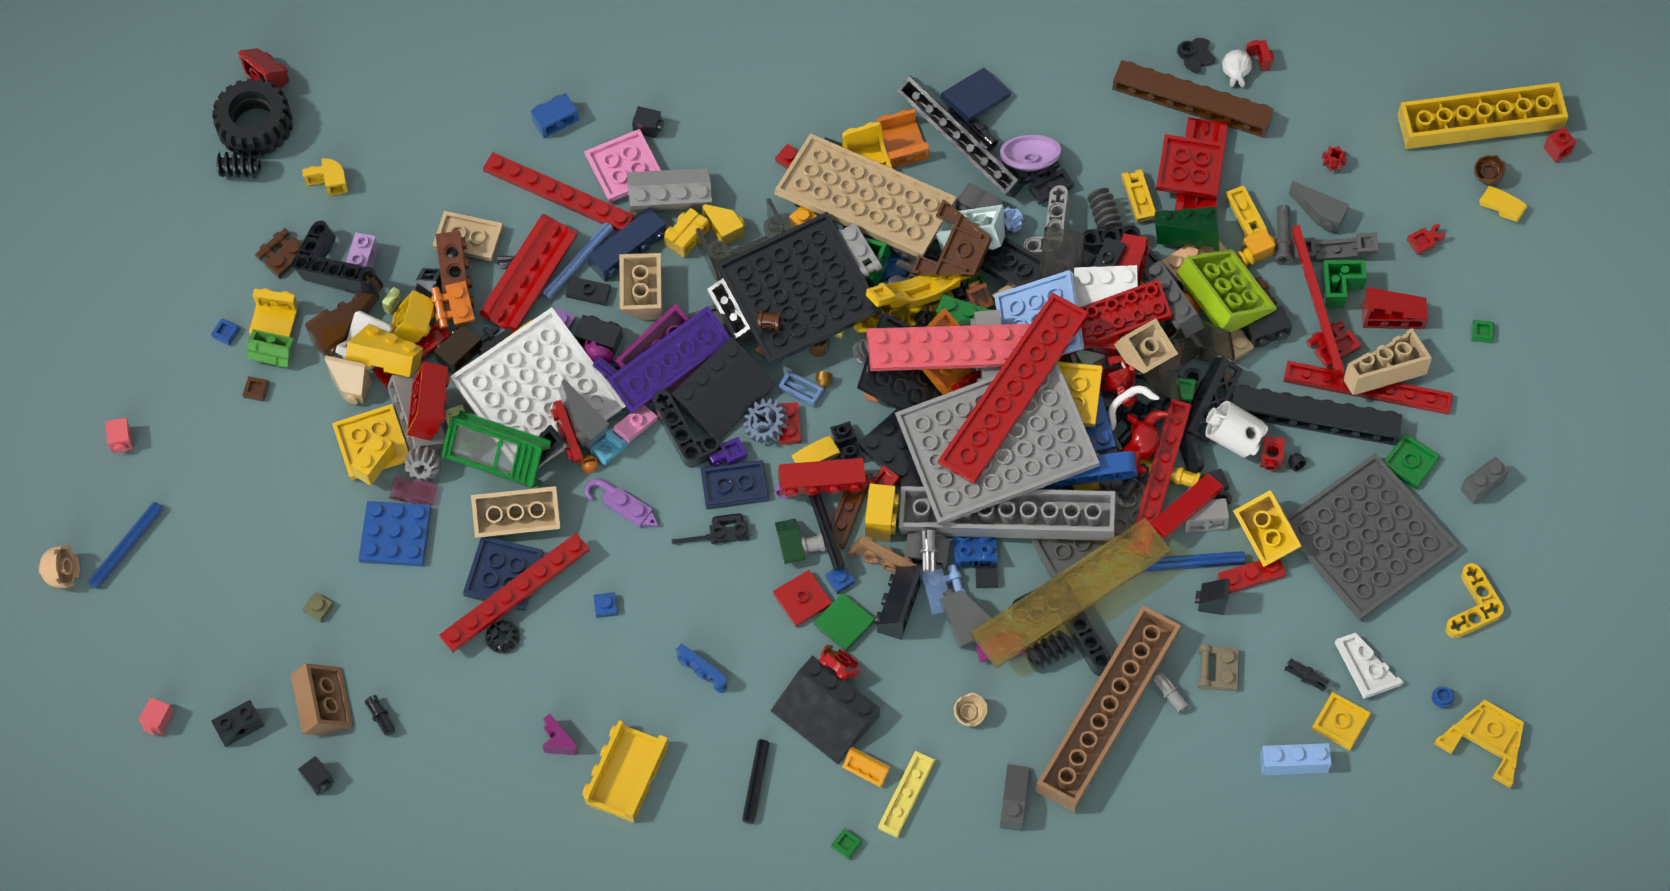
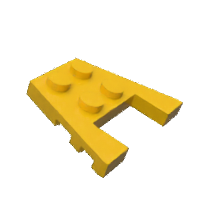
(1491, 730)

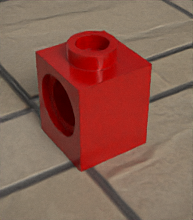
(1559, 144)
(1272, 445)

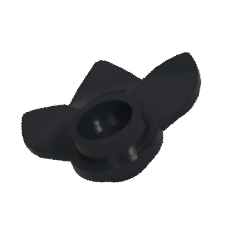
(1197, 55)

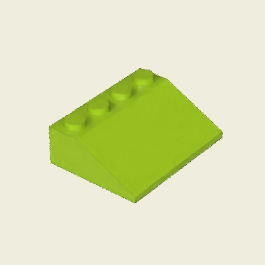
(1225, 289)

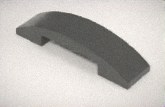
(1341, 249)

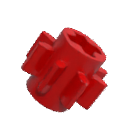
(1334, 158)

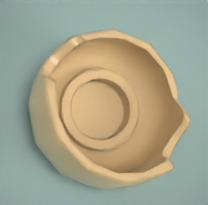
(970, 709)

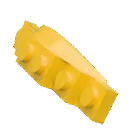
(913, 291)

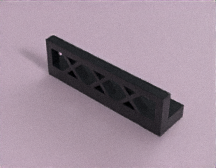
(1207, 391)

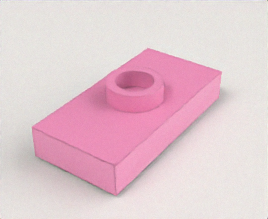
(635, 423)

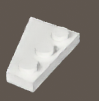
(1102, 282)

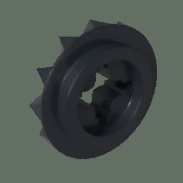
(499, 645)

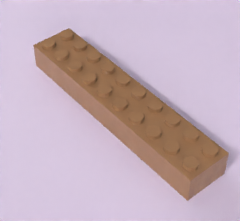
(1108, 709)

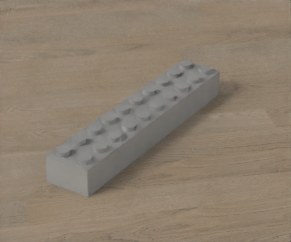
(1031, 515)

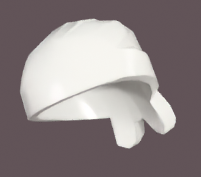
(1237, 65)

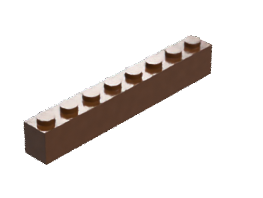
(1192, 98)

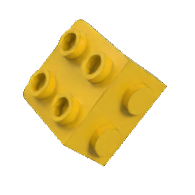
(274, 312)

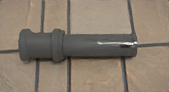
(1283, 243)

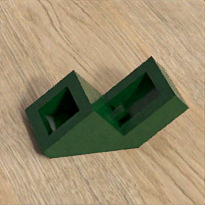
(790, 541)

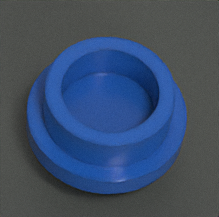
(1442, 697)

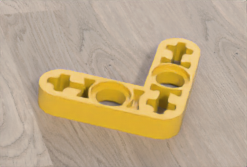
(1482, 607)

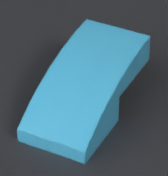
(608, 447)

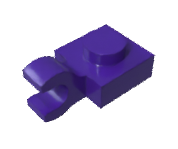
(731, 451)

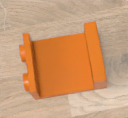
(903, 138)

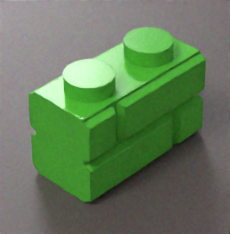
(270, 348)

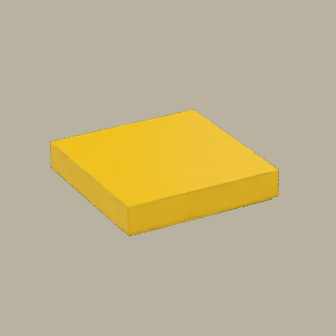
(1341, 721)

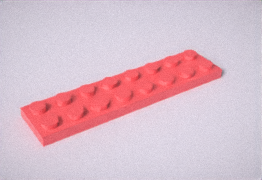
(942, 346)

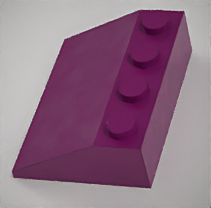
(666, 323)

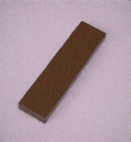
(847, 513)

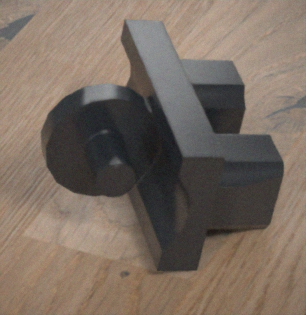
(493, 341)

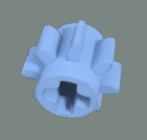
(1012, 219)

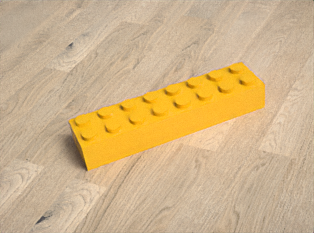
(1482, 115)

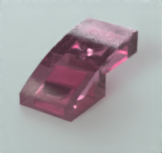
(413, 492)

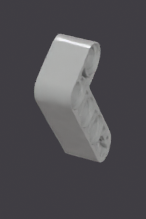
(1057, 217)

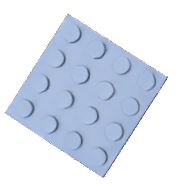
(1024, 302)

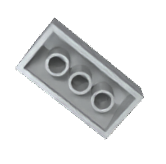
(668, 190)

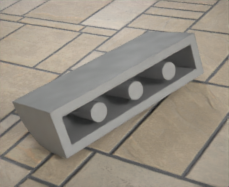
(400, 394)

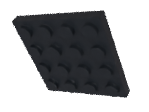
(896, 387)

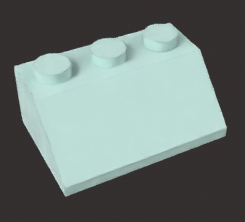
(988, 219)

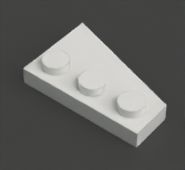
(1365, 668)

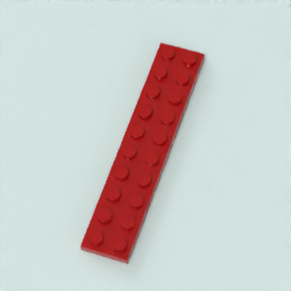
(1013, 388)

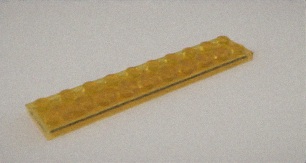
(1070, 593)

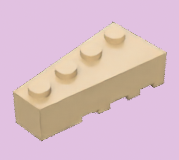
(1389, 364)

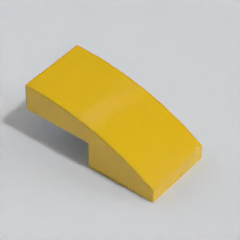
(1506, 204)
(821, 450)

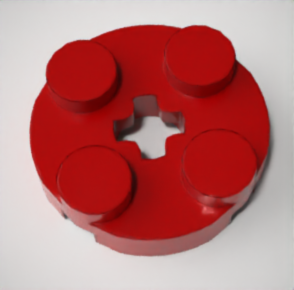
(840, 661)

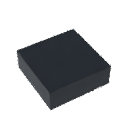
(986, 576)

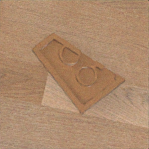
(876, 553)

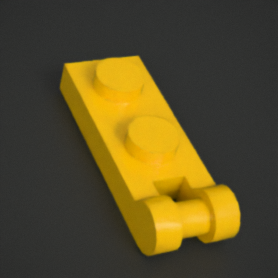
(1138, 196)
(1245, 210)

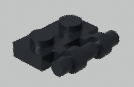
(1041, 187)

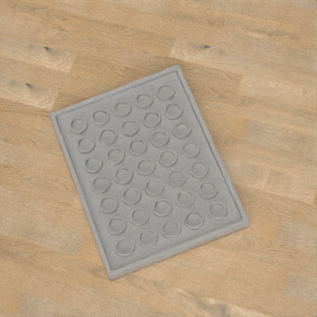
(1039, 450)

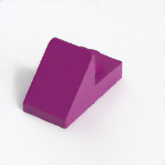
(561, 742)

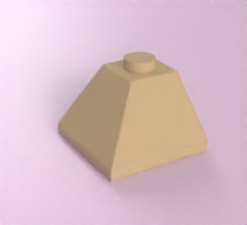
(1146, 347)
(350, 379)

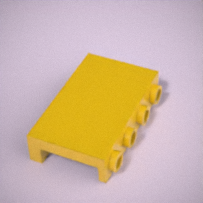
(625, 771)

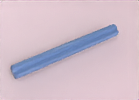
(577, 261)

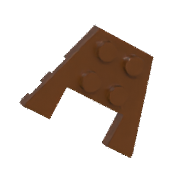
(962, 251)

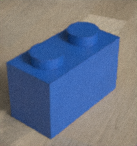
(554, 115)

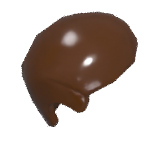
(1489, 169)

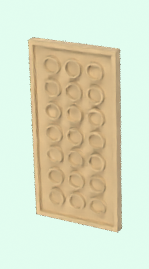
(864, 192)

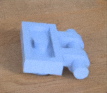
(936, 584)

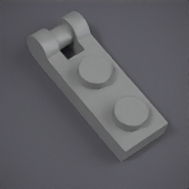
(860, 249)

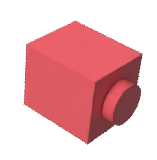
(119, 435)
(155, 716)

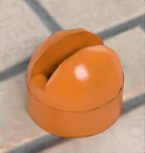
(591, 466)

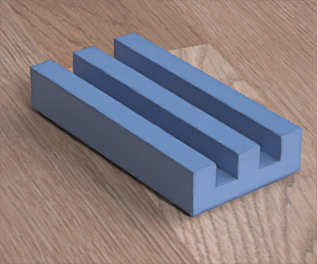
(815, 397)

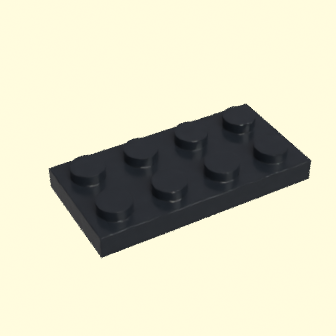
(1012, 264)

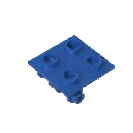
(974, 549)

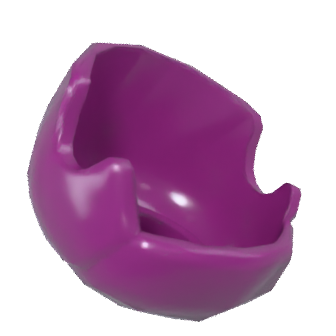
(595, 351)

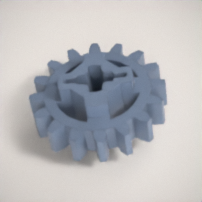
(760, 430)

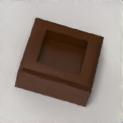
(256, 388)

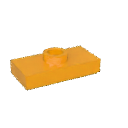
(866, 767)

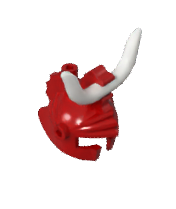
(1122, 383)

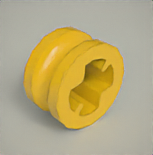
(1246, 257)

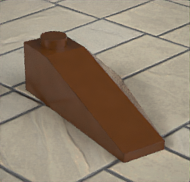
(333, 326)

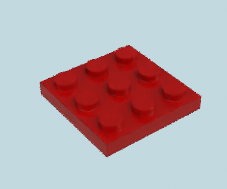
(1190, 166)

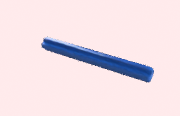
(125, 545)
(1199, 560)

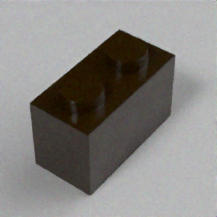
(458, 348)

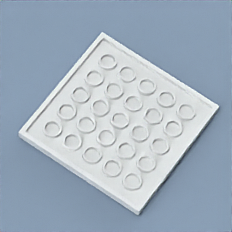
(524, 376)

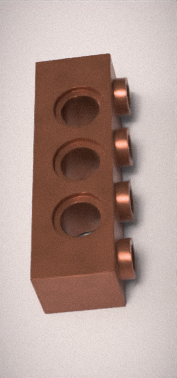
(447, 243)

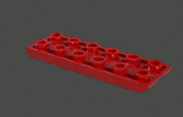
(1208, 131)
(528, 273)
(1123, 313)

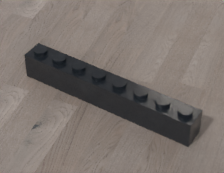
(961, 136)
(1319, 415)

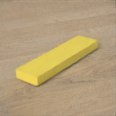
(906, 794)

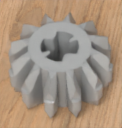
(422, 463)

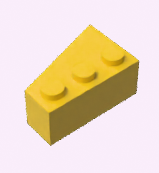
(384, 350)

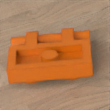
(459, 302)

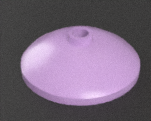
(1030, 152)

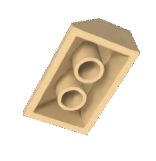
(641, 285)

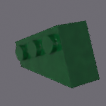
(1189, 227)

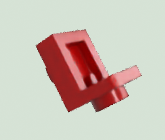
(1261, 49)
(884, 477)

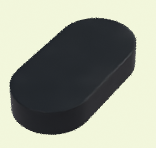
(1191, 453)

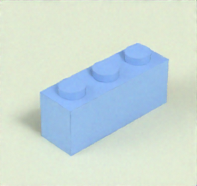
(1295, 759)

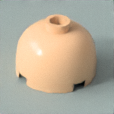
(59, 567)

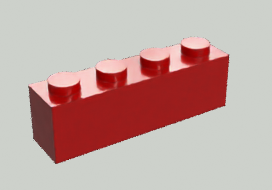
(821, 476)

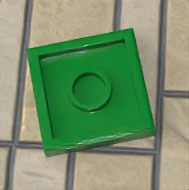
(1411, 461)
(844, 622)

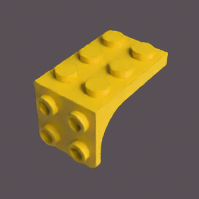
(867, 142)

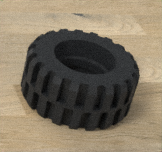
(248, 96)

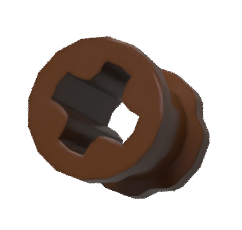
(769, 320)

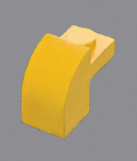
(329, 173)

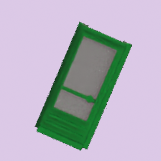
(495, 448)

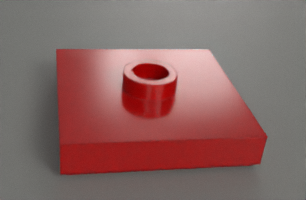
(802, 598)

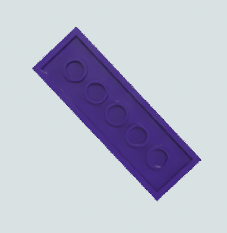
(668, 359)

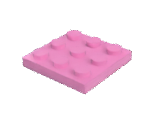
(616, 158)

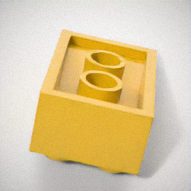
(1267, 528)

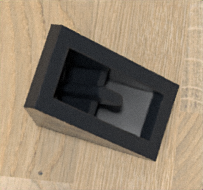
(556, 444)

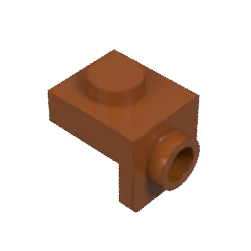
(979, 294)

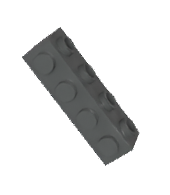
(1183, 314)

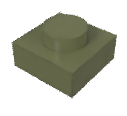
(317, 607)

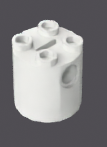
(1235, 429)

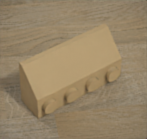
(516, 511)

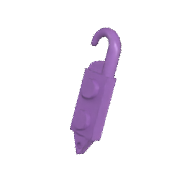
(623, 504)

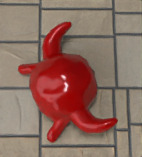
(1144, 437)

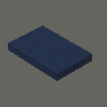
(975, 94)
(734, 484)

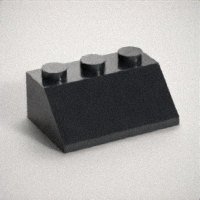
(899, 601)

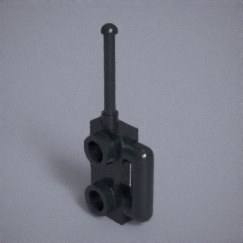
(722, 534)

